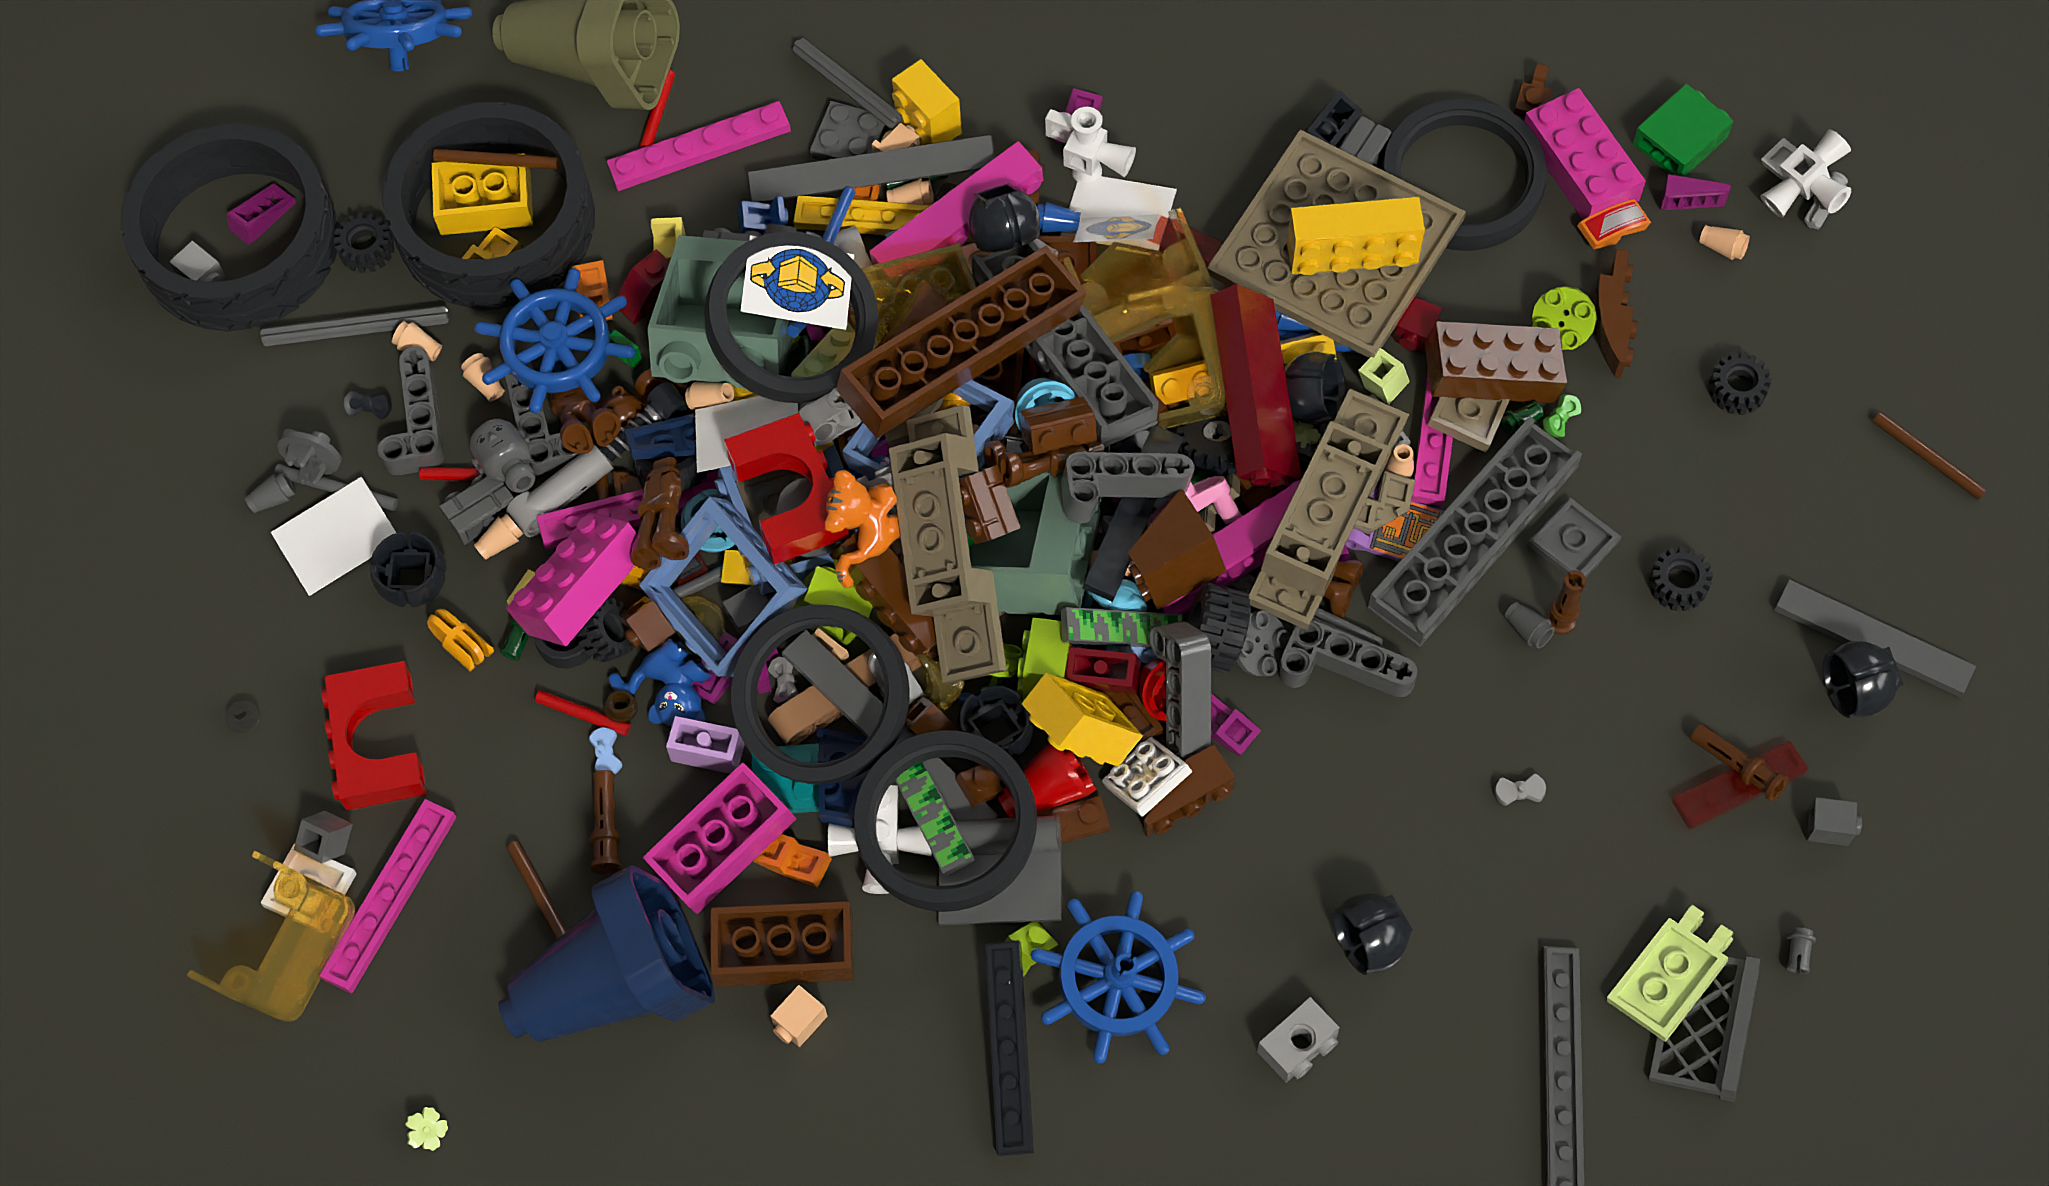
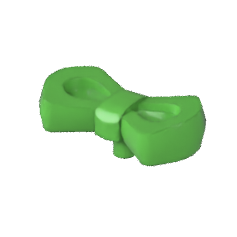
(1555, 423)

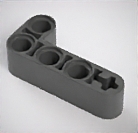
(416, 409)
(542, 442)
(1120, 475)
(1350, 664)
(1187, 686)

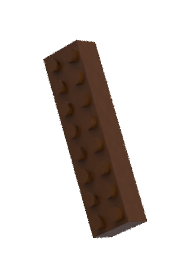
(960, 341)

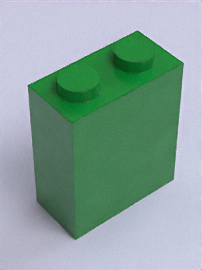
(1683, 132)

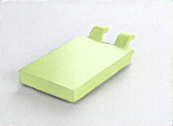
(1671, 974)

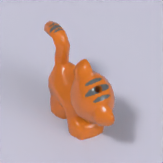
(853, 506)

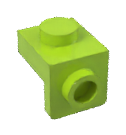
(1032, 937)

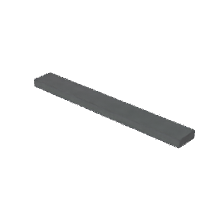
(871, 169)
(864, 710)
(1563, 1067)

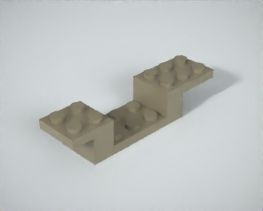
(1326, 508)
(937, 544)

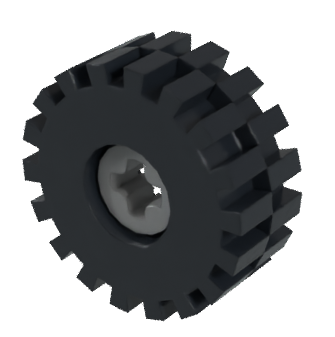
(1208, 454)

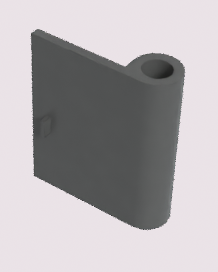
(1036, 890)

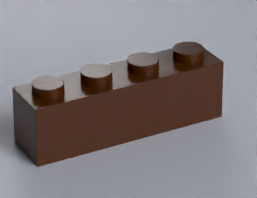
(885, 586)

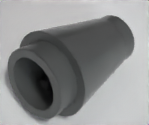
(270, 493)
(1530, 625)

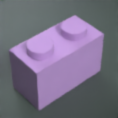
(705, 745)

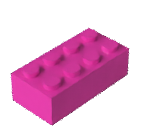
(1584, 154)
(575, 579)
(719, 838)

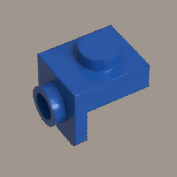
(757, 216)

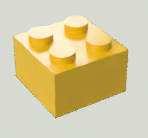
(926, 104)

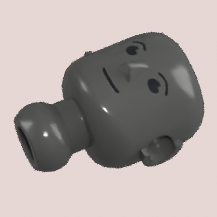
(503, 454)

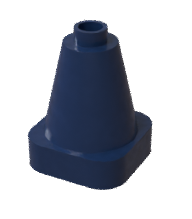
(612, 965)

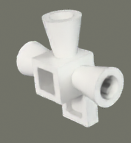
(1087, 144)
(1806, 174)
(890, 838)

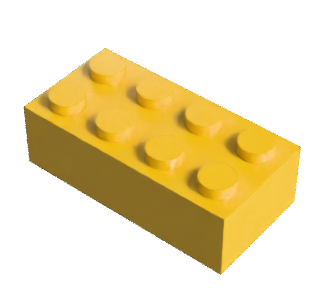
(1355, 235)

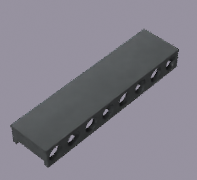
(1084, 360)
(1473, 532)

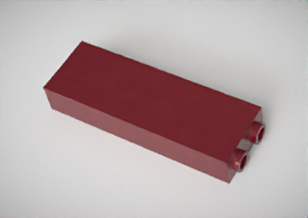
(1255, 388)

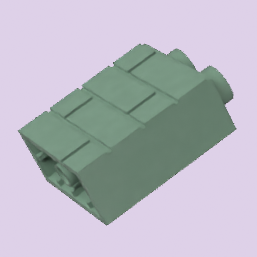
(677, 324)
(1043, 560)

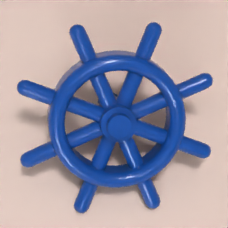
(393, 25)
(554, 340)
(1118, 976)

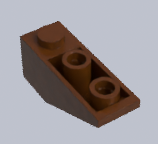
(1209, 781)

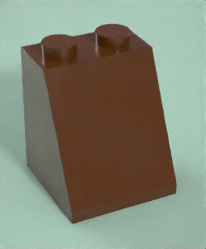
(1174, 554)

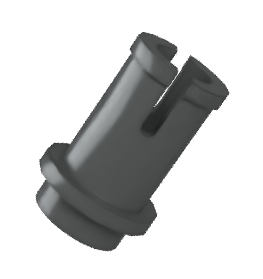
(1800, 948)

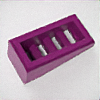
(1693, 193)
(250, 228)

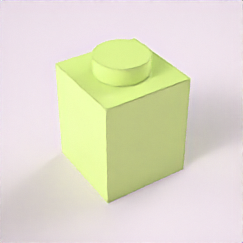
(1384, 376)

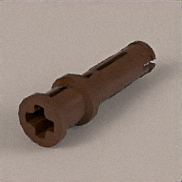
(1566, 606)
(1751, 769)
(605, 836)

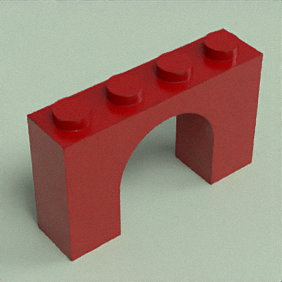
(787, 446)
(350, 700)

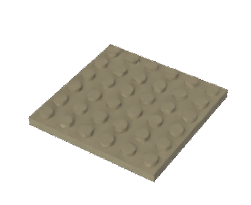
(1348, 306)

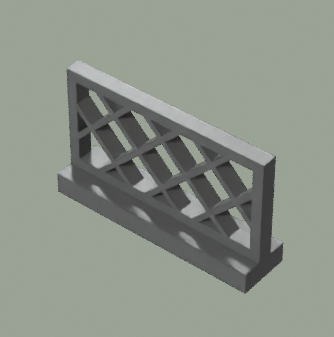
(1733, 1037)

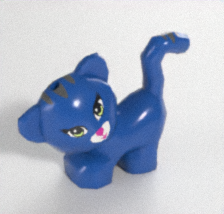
(678, 695)

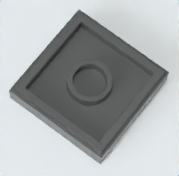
(1574, 539)

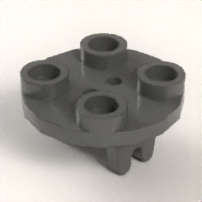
(309, 453)
(1264, 654)

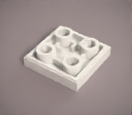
(1146, 776)

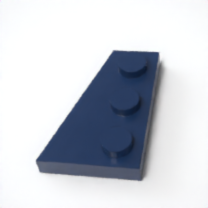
(838, 799)

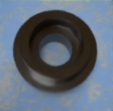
(617, 700)

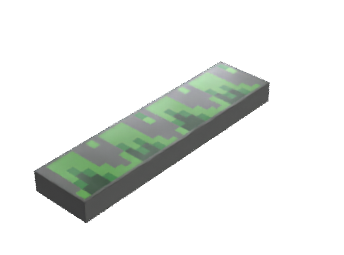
(1111, 626)
(934, 819)

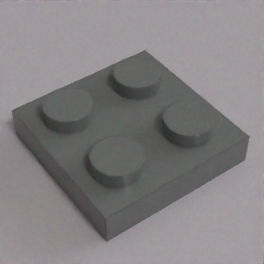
(846, 132)

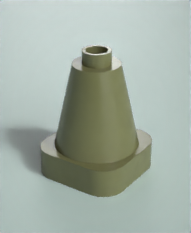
(603, 43)

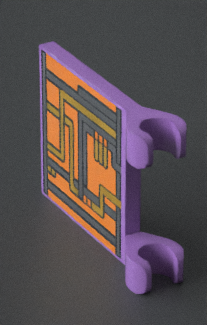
(1397, 536)

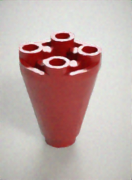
(1054, 780)

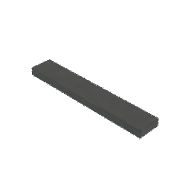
(1851, 625)

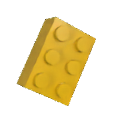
(480, 197)
(1081, 720)

